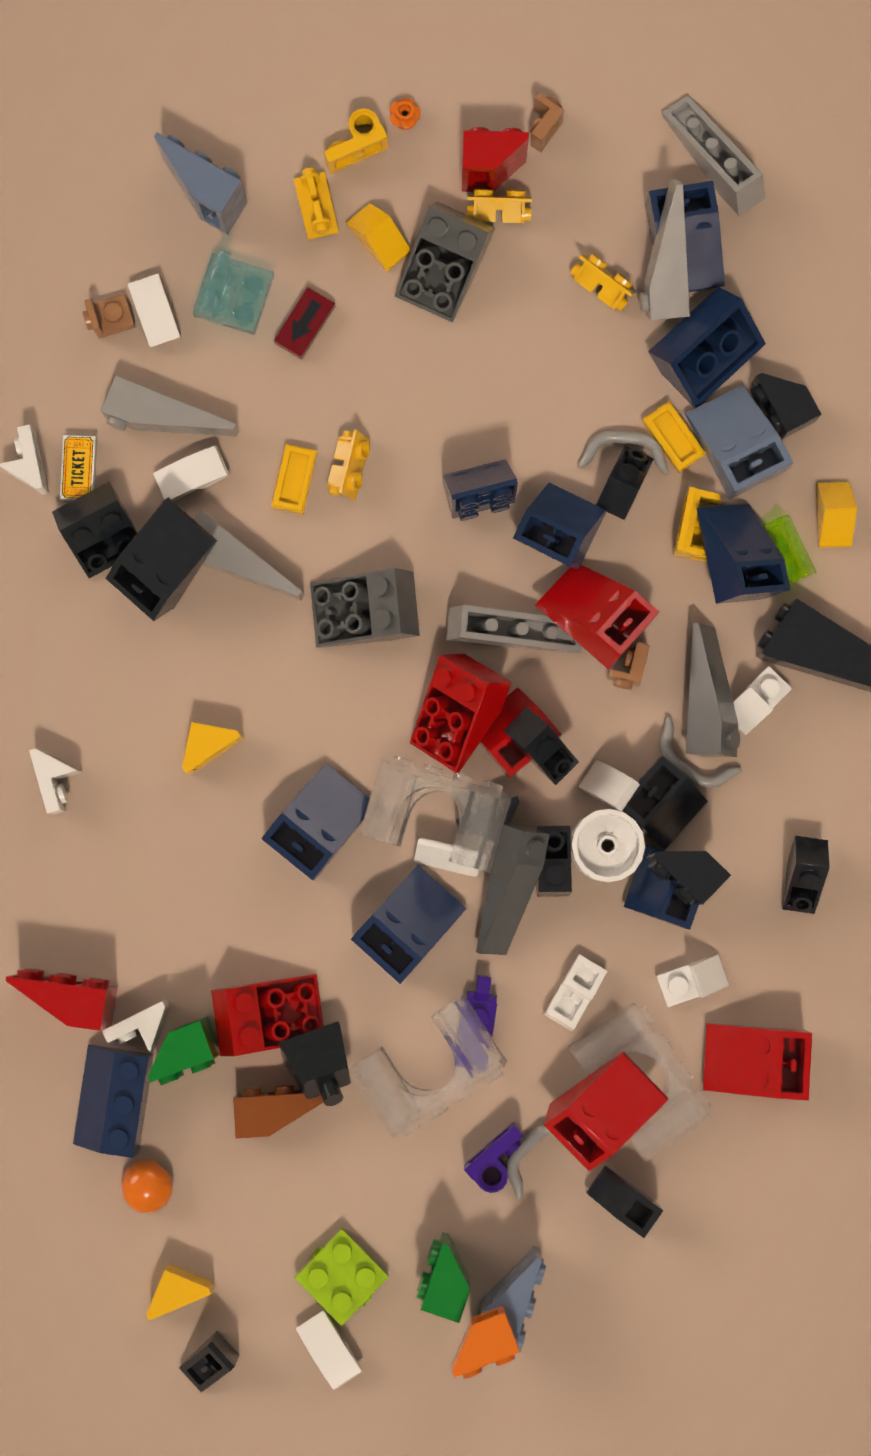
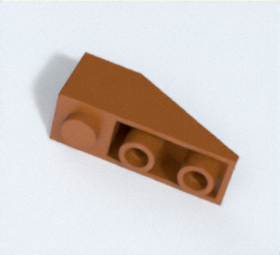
(266, 1113)

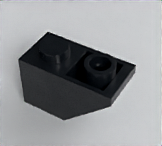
(786, 403)
(624, 482)
(541, 745)
(556, 873)
(805, 874)
(624, 1201)

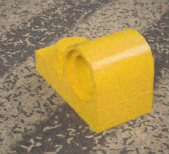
(360, 146)

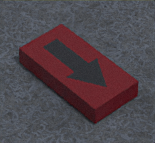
(304, 323)

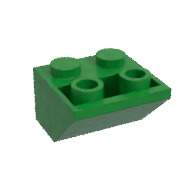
(185, 1048)
(447, 1283)

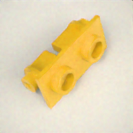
(315, 204)
(512, 206)
(594, 273)
(353, 450)

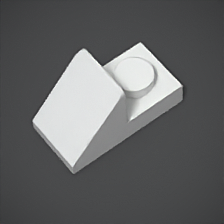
(30, 468)
(759, 699)
(48, 771)
(692, 980)
(148, 1023)

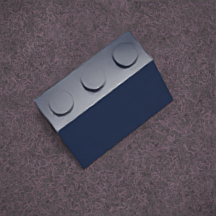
(707, 346)
(113, 1101)

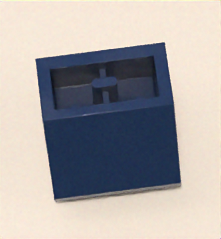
(560, 525)
(655, 897)

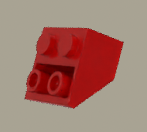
(492, 156)
(499, 745)

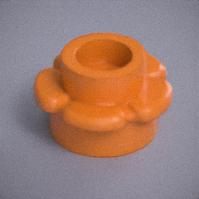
(401, 121)

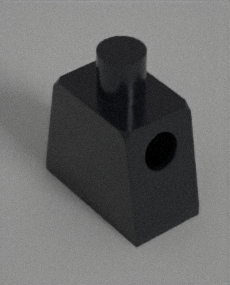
(318, 1063)

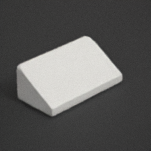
(437, 855)

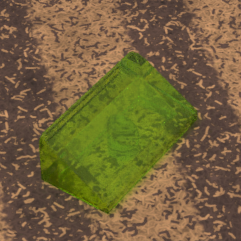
(791, 547)

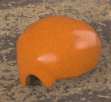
(146, 1186)

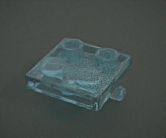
(233, 293)

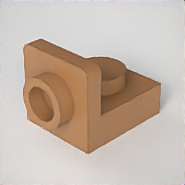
(546, 126)
(108, 316)
(635, 662)

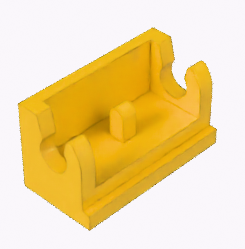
(689, 537)

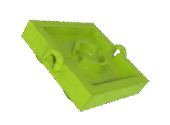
(341, 1276)

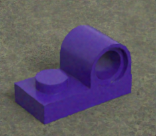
(506, 1143)

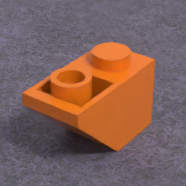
(485, 1341)

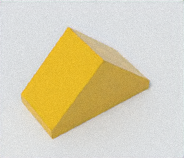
(379, 236)
(835, 514)
(207, 743)
(176, 1290)

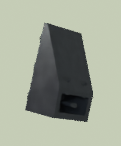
(161, 560)

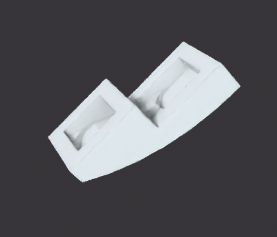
(154, 310)
(191, 473)
(609, 785)
(575, 992)
(329, 1350)

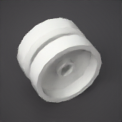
(622, 858)

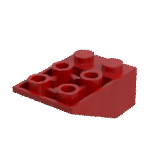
(597, 612)
(458, 709)
(72, 1002)
(265, 1013)
(757, 1061)
(604, 1110)

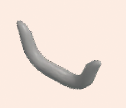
(625, 437)
(692, 774)
(513, 1161)

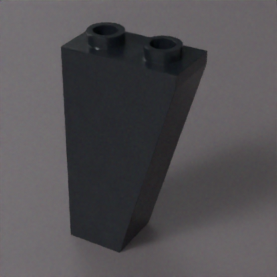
(816, 646)

